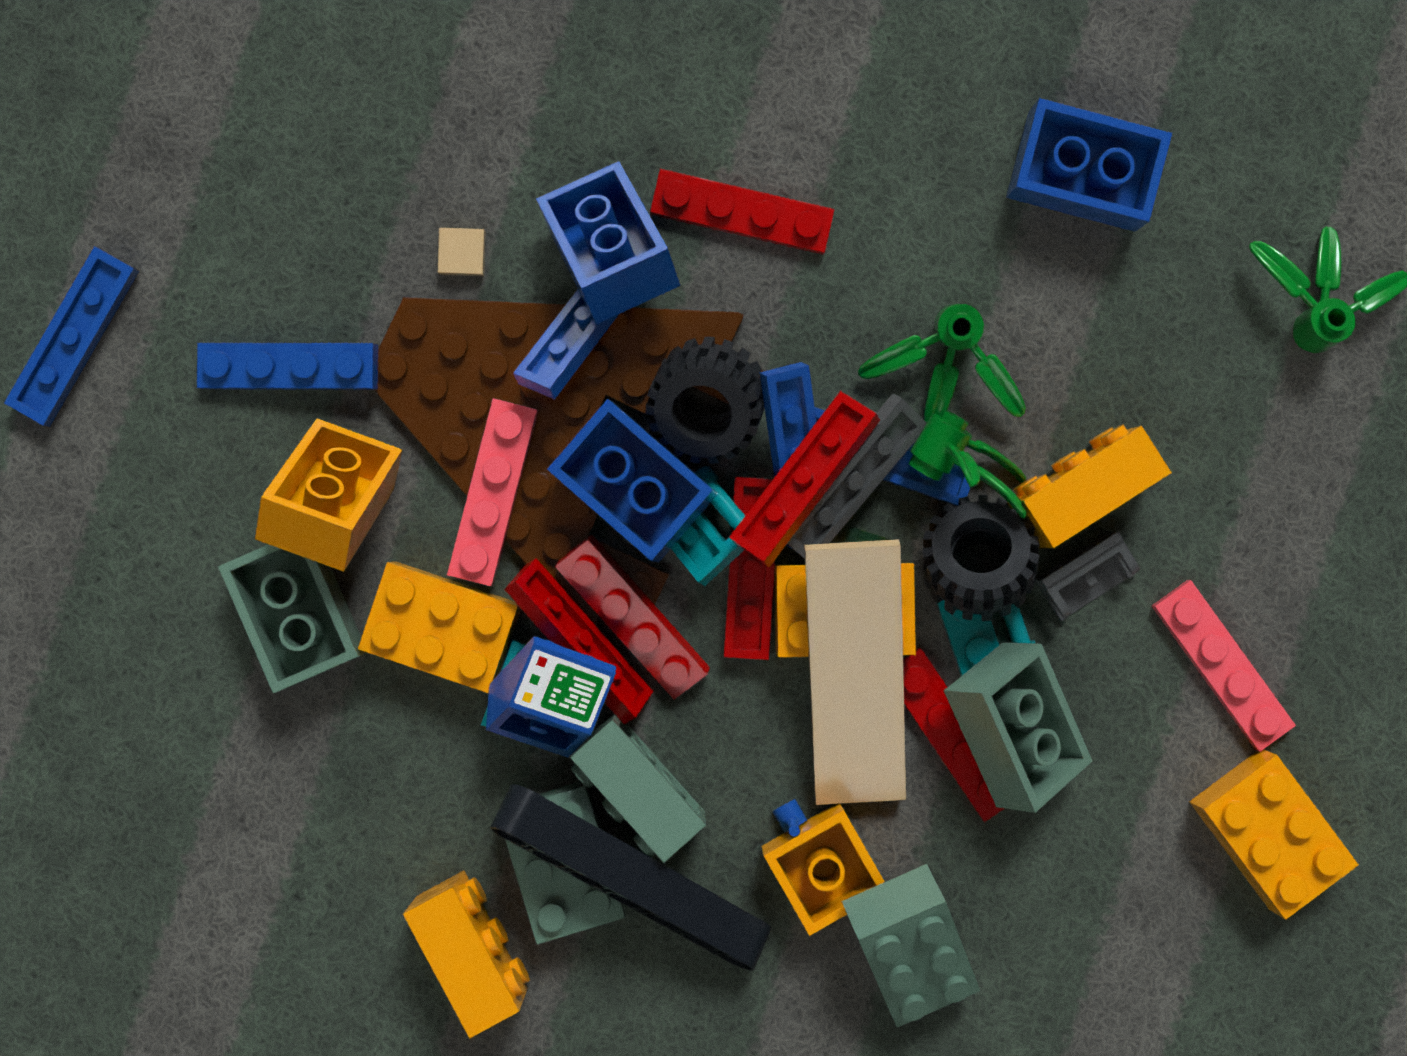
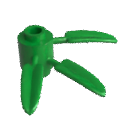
(1331, 318)
(945, 375)
(943, 446)

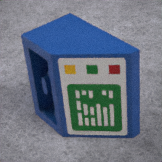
(549, 697)

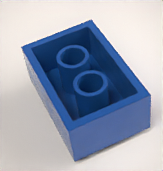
(1089, 165)
(608, 242)
(632, 481)

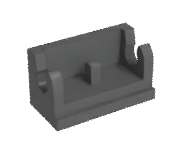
(1087, 574)

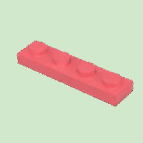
(492, 492)
(1223, 665)

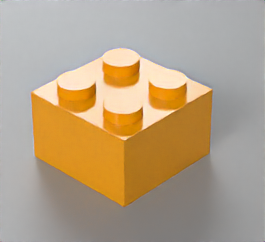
(822, 867)

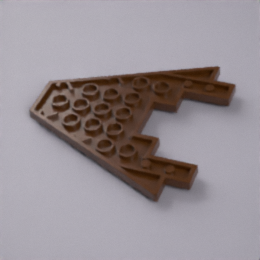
(455, 356)

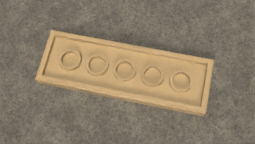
(856, 671)

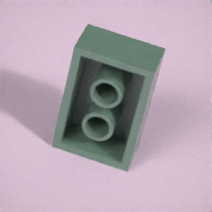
(291, 614)
(1018, 726)
(638, 789)
(552, 898)
(911, 945)

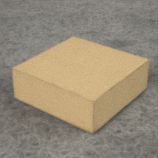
(461, 251)

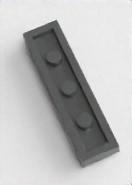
(868, 467)

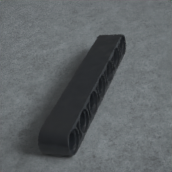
(630, 877)

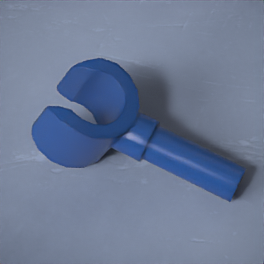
(790, 817)

